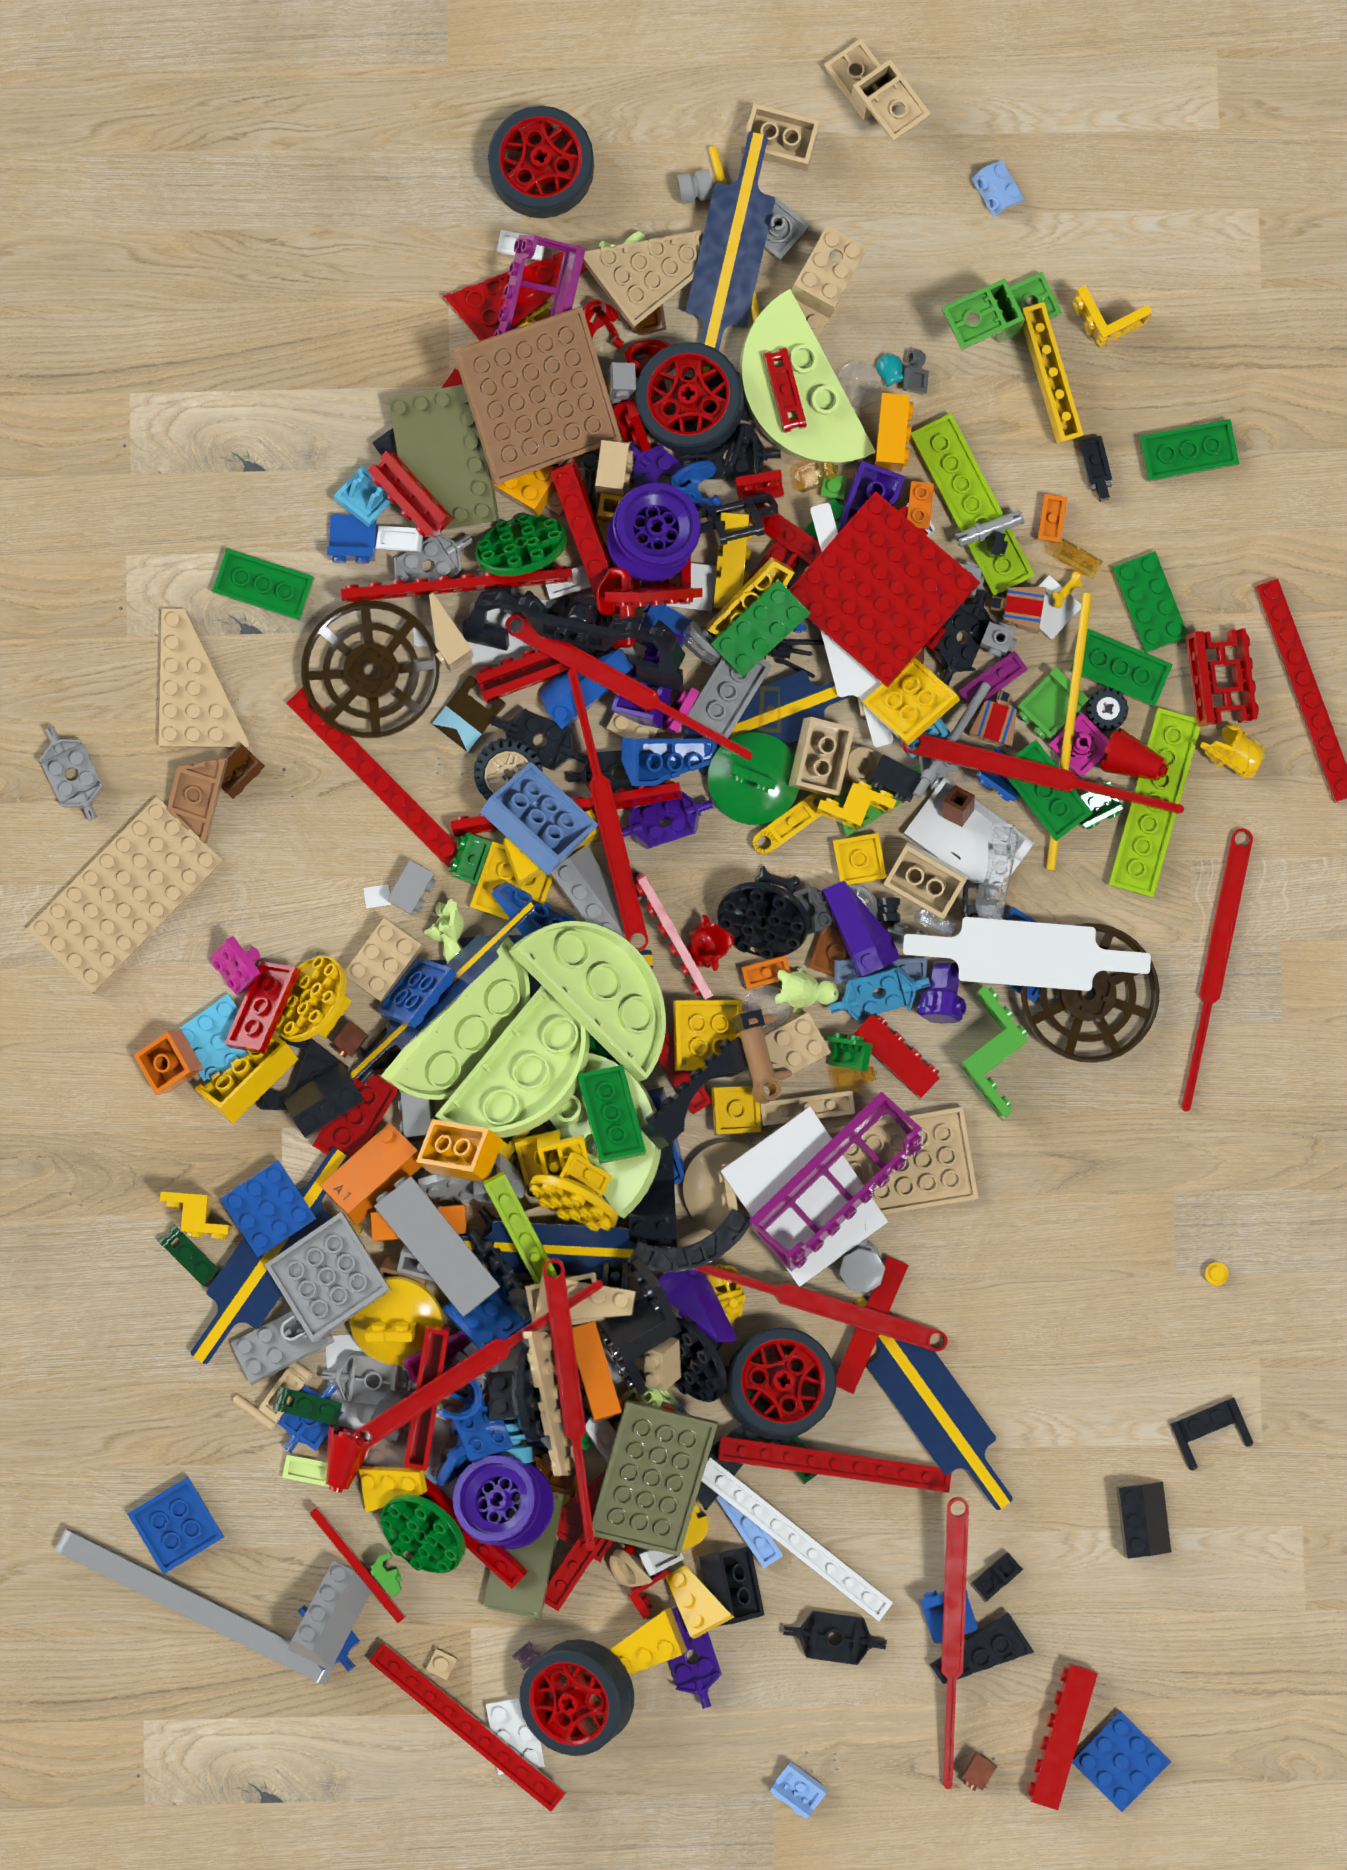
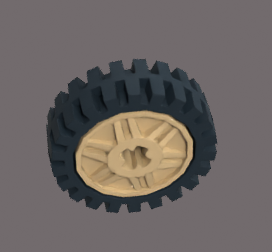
(497, 757)

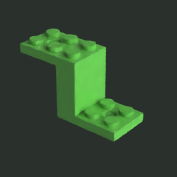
(998, 310)
(994, 1051)

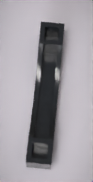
(669, 1121)

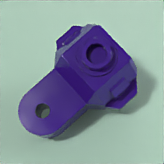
(941, 1001)

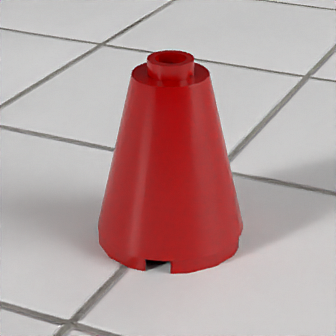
(1133, 758)
(344, 1457)

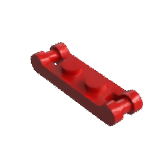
(785, 390)

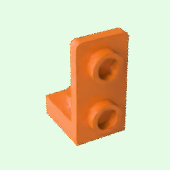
(920, 504)

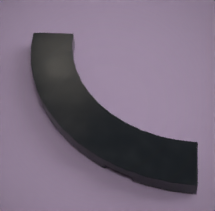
(696, 1254)

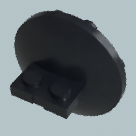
(763, 918)
(700, 1364)
(516, 1397)

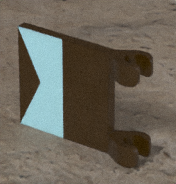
(465, 718)

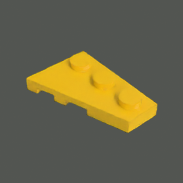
(384, 1483)
(696, 1603)

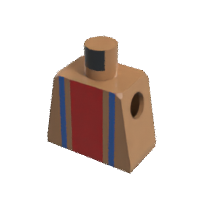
(1021, 607)
(996, 721)

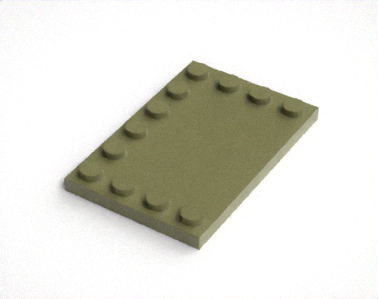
(444, 451)
(653, 1477)

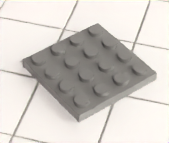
(327, 1277)

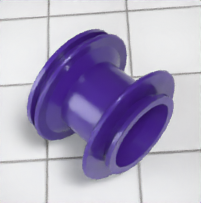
(660, 507)
(481, 1488)

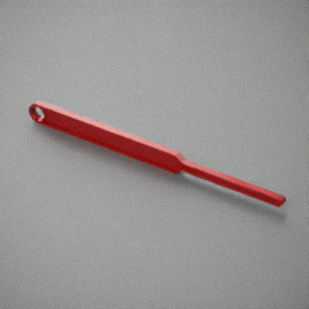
(615, 681)
(1025, 771)
(610, 828)
(1218, 950)
(837, 1310)
(455, 1378)
(568, 1383)
(953, 1622)

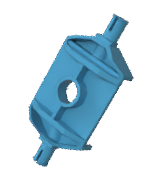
(897, 993)

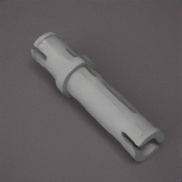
(980, 532)

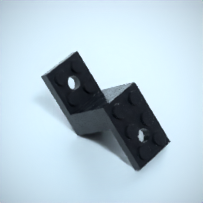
(655, 1216)
(635, 1335)

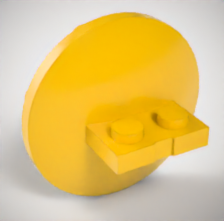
(315, 1000)
(577, 1193)
(396, 1322)

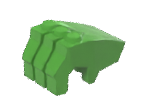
(388, 1579)

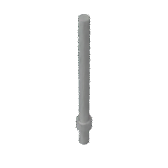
(929, 775)

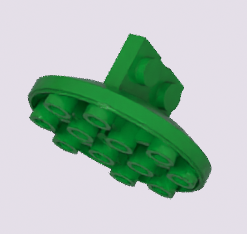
(522, 547)
(755, 788)
(423, 1531)

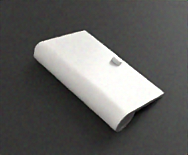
(967, 842)

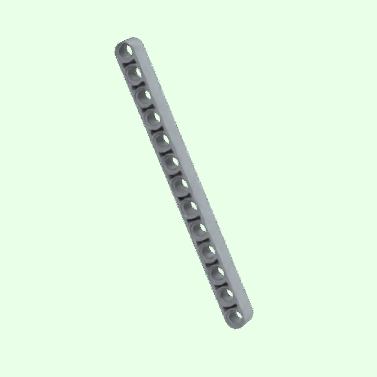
(187, 1603)

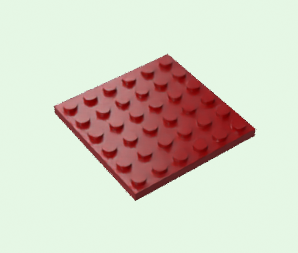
(882, 589)

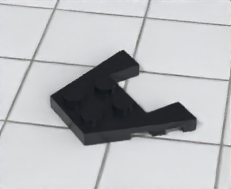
(314, 1063)

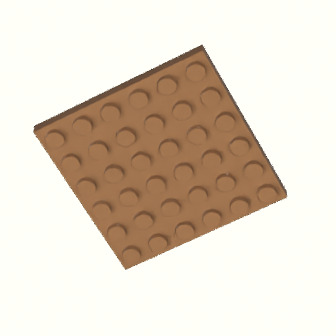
(537, 395)

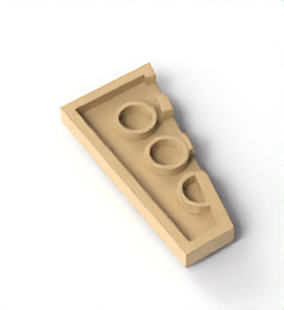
(602, 1304)

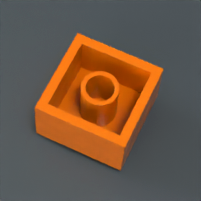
(168, 1062)

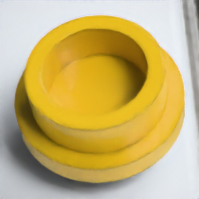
(1216, 1273)

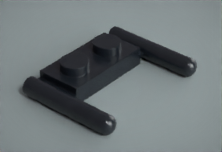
(1206, 1422)

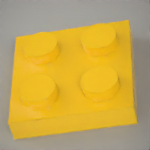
(859, 859)
(735, 1111)

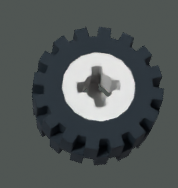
(1101, 715)

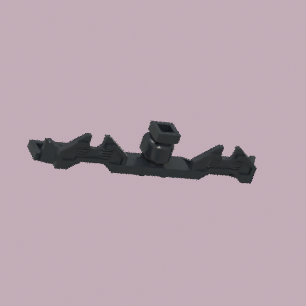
(578, 629)

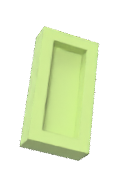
(305, 1470)

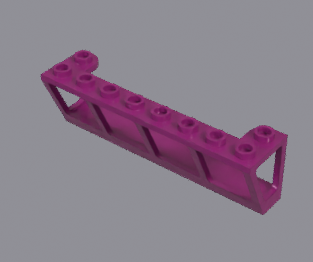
(567, 282)
(820, 1165)

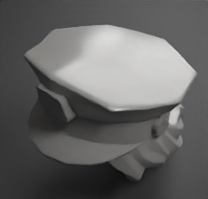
(862, 1267)

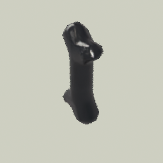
(788, 883)

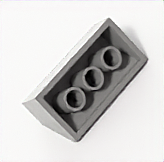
(589, 890)
(330, 1616)

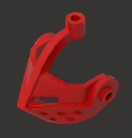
(604, 317)
(650, 347)

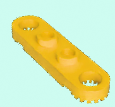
(788, 824)

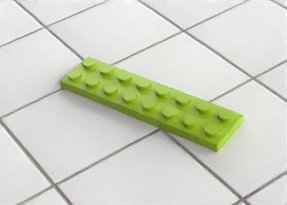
(970, 500)
(1147, 828)

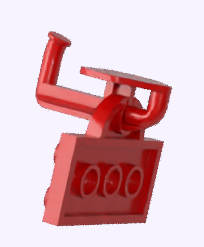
(618, 596)

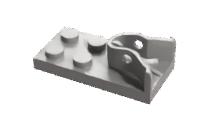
(727, 696)
(451, 1190)
(275, 1347)

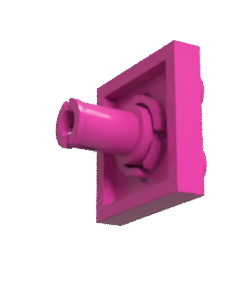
(683, 704)
(1082, 744)
(236, 964)

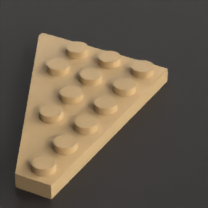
(645, 272)
(192, 700)
(545, 1377)

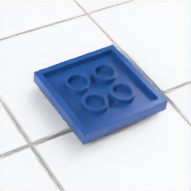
(416, 992)
(268, 1209)
(488, 1319)
(176, 1525)
(1121, 1761)

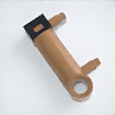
(757, 1055)

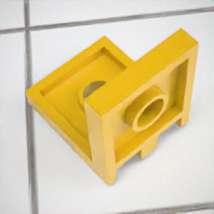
(1096, 325)

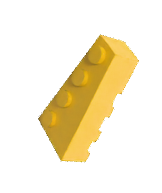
(731, 561)
(759, 583)
(524, 868)
(247, 1080)
(651, 1644)

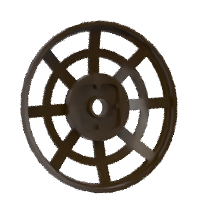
(363, 656)
(1097, 1007)

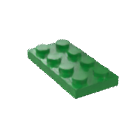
(1189, 450)
(263, 584)
(1150, 602)
(760, 627)
(1124, 668)
(1054, 808)
(611, 1114)

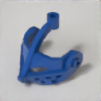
(696, 473)
(473, 1405)

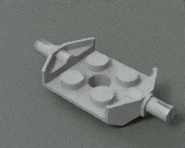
(439, 550)
(61, 757)
(353, 1378)

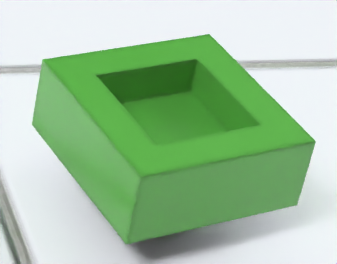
(834, 488)

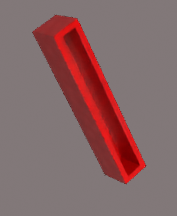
(582, 522)
(423, 1425)
(1062, 1737)

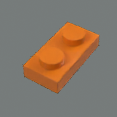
(1052, 518)
(764, 972)

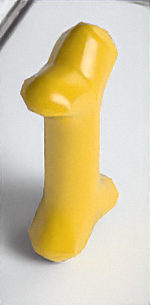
(1074, 582)

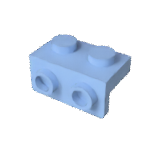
(997, 188)
(798, 1790)

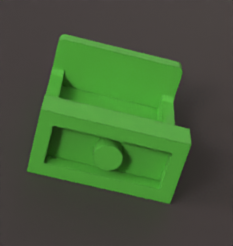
(1048, 704)

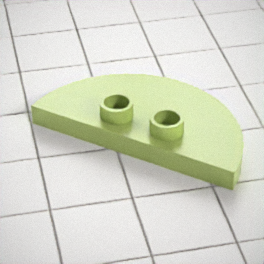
(832, 424)
(602, 986)
(463, 1032)
(524, 1072)
(629, 1176)

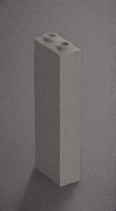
(436, 1245)

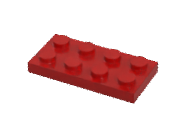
(262, 1007)
(359, 1125)

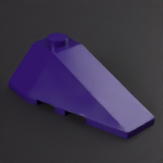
(865, 482)
(633, 712)
(863, 935)
(697, 1300)

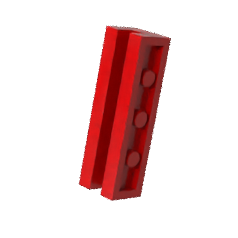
(410, 495)
(517, 674)
(897, 1057)

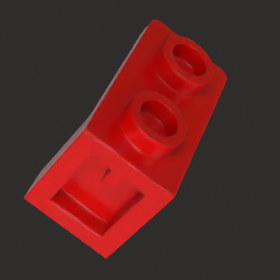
(642, 1603)

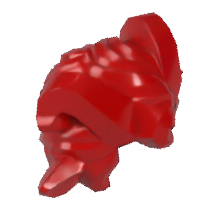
(708, 943)

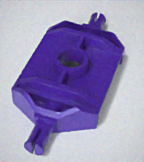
(653, 464)
(681, 812)
(697, 1676)

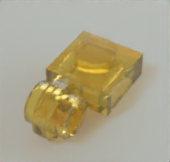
(810, 475)
(847, 1080)

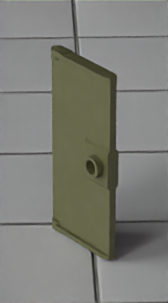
(529, 1594)

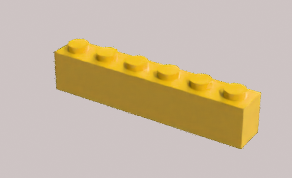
(1051, 373)

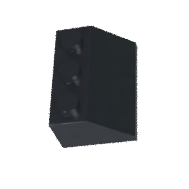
(323, 1100)
(1143, 1520)
(734, 1582)

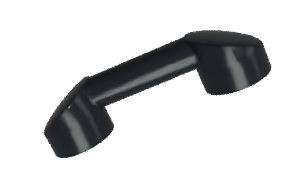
(590, 464)

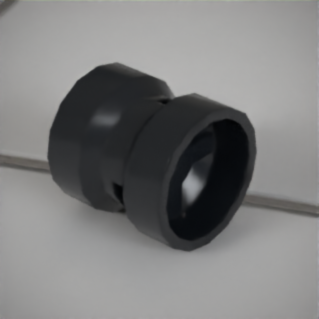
(888, 908)

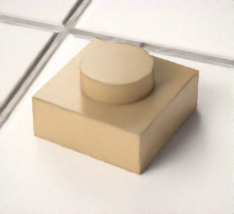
(441, 1664)

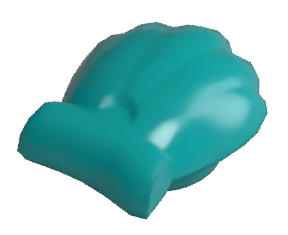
(890, 369)

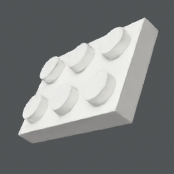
(508, 1723)

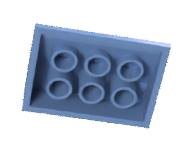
(538, 818)

